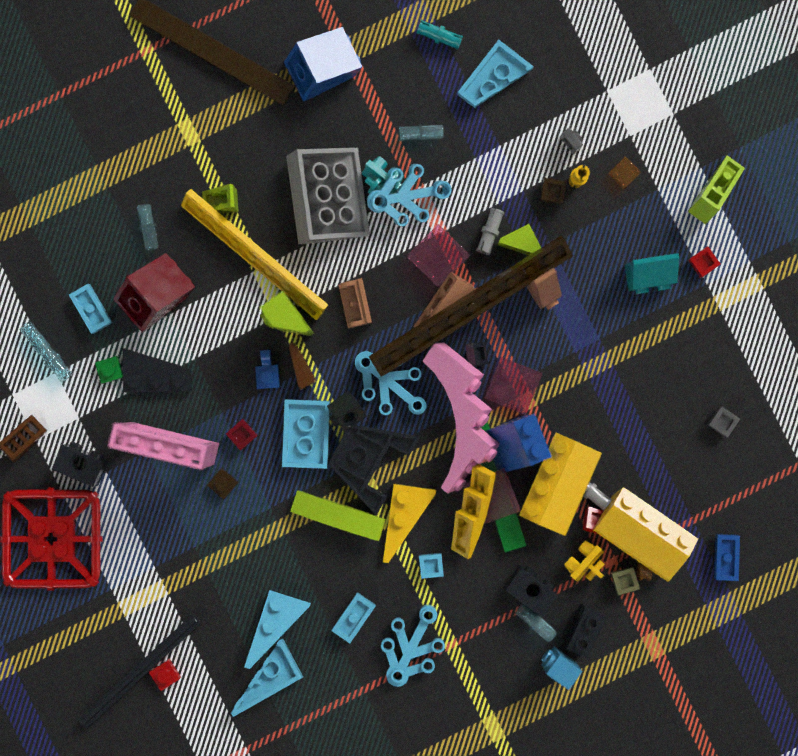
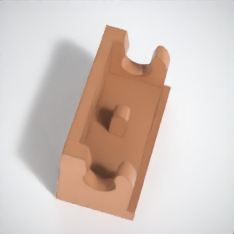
(355, 303)

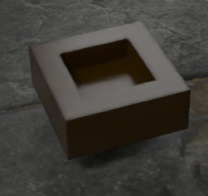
(553, 191)
(222, 483)

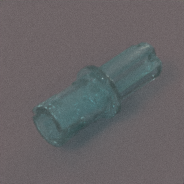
(421, 132)
(147, 227)
(535, 622)

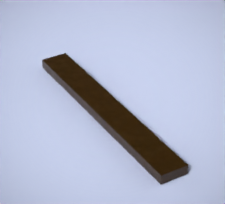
(212, 51)

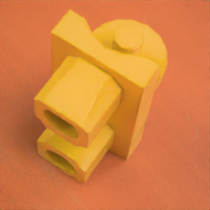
(592, 555)

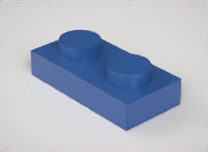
(726, 557)

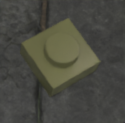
(625, 580)

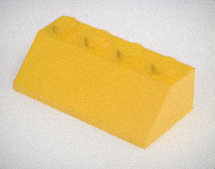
(560, 484)
(645, 534)

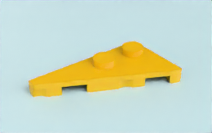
(405, 510)

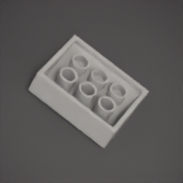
(327, 194)

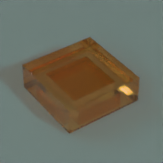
(624, 172)

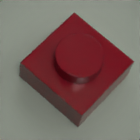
(241, 434)

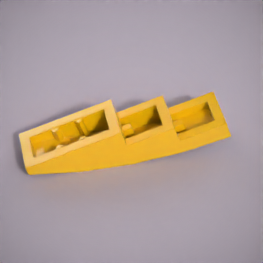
(474, 510)

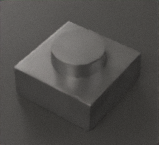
(572, 140)
(723, 421)

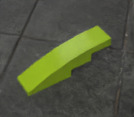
(338, 515)

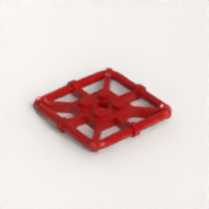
(40, 549)

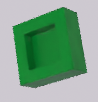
(109, 369)

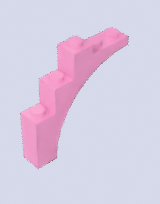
(470, 413)

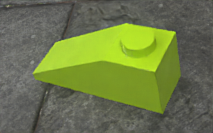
(716, 190)

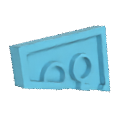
(494, 74)

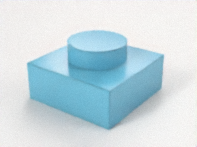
(431, 565)

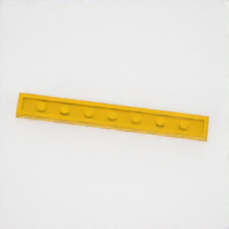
(253, 254)

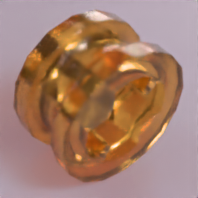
(643, 572)

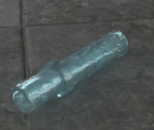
(51, 358)

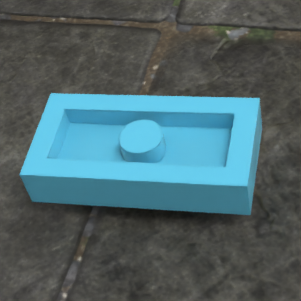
(90, 308)
(353, 617)

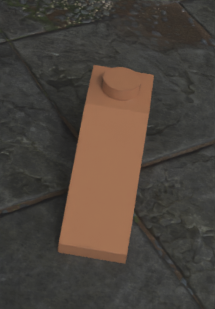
(546, 290)
(449, 292)

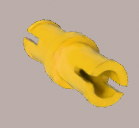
(579, 176)

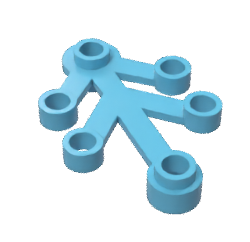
(405, 195)
(388, 381)
(410, 649)

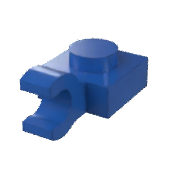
(267, 375)

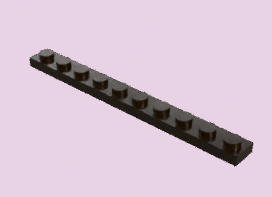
(471, 306)

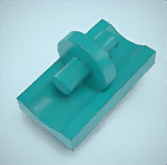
(377, 176)

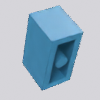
(560, 667)

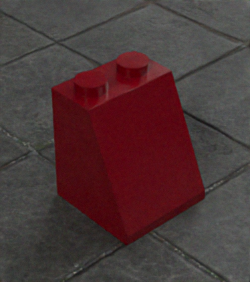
(153, 292)

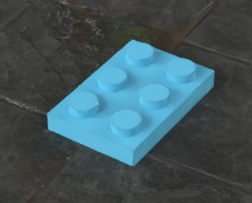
(305, 434)

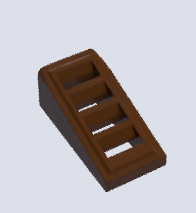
(302, 370)
(21, 450)

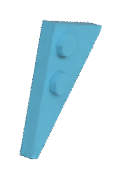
(277, 617)
(275, 674)

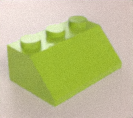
(284, 316)

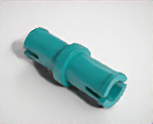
(439, 34)

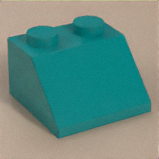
(652, 273)

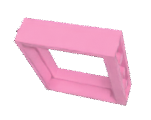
(163, 444)

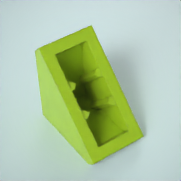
(222, 198)
(521, 240)

